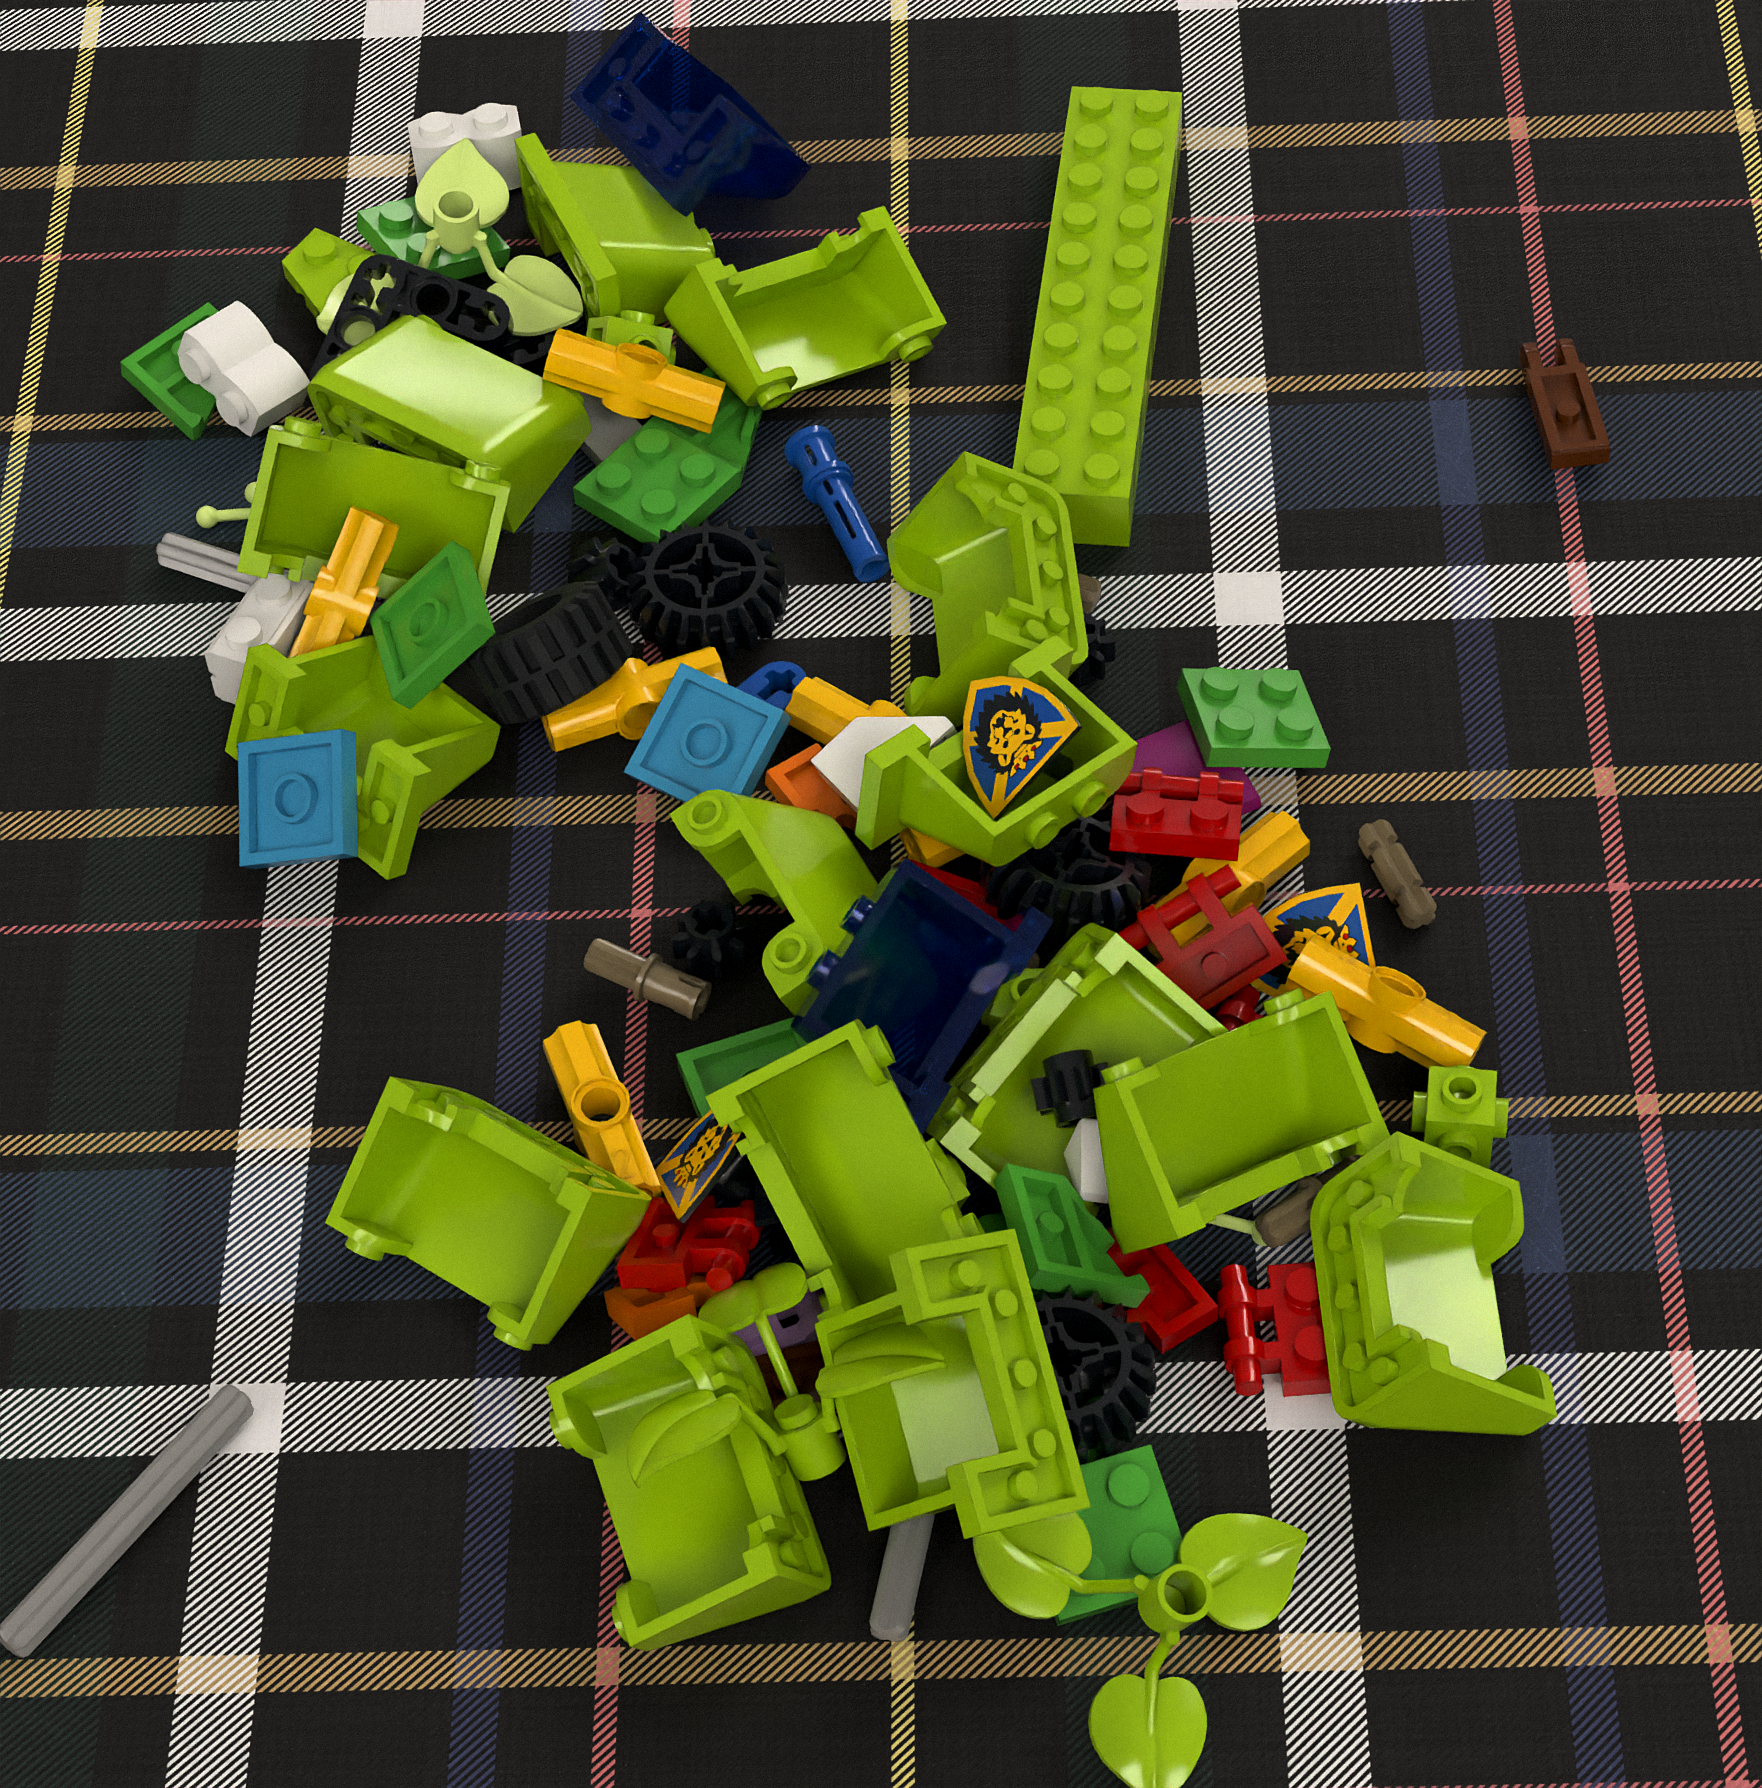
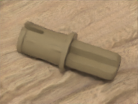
(649, 978)
(1292, 1215)

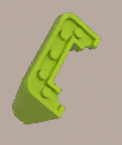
(808, 314)
(451, 406)
(315, 478)
(998, 573)
(791, 857)
(1088, 998)
(1231, 1119)
(842, 1163)
(485, 1206)
(1413, 1297)
(708, 1533)

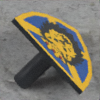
(1012, 737)
(1330, 913)
(703, 1162)

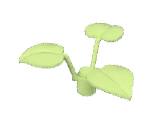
(458, 200)

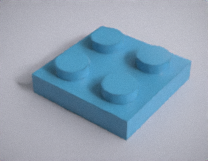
(706, 738)
(297, 799)

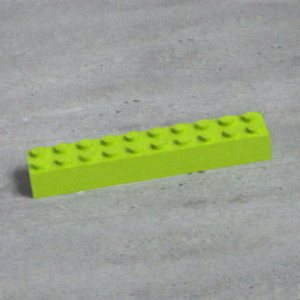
(1101, 306)

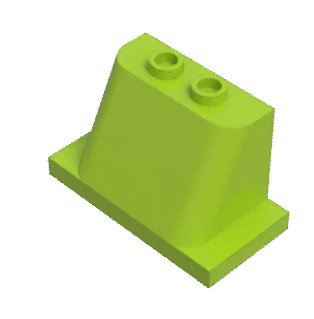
(611, 230)
(402, 753)
(933, 795)
(969, 1435)

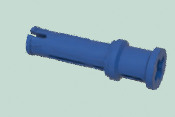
(862, 551)

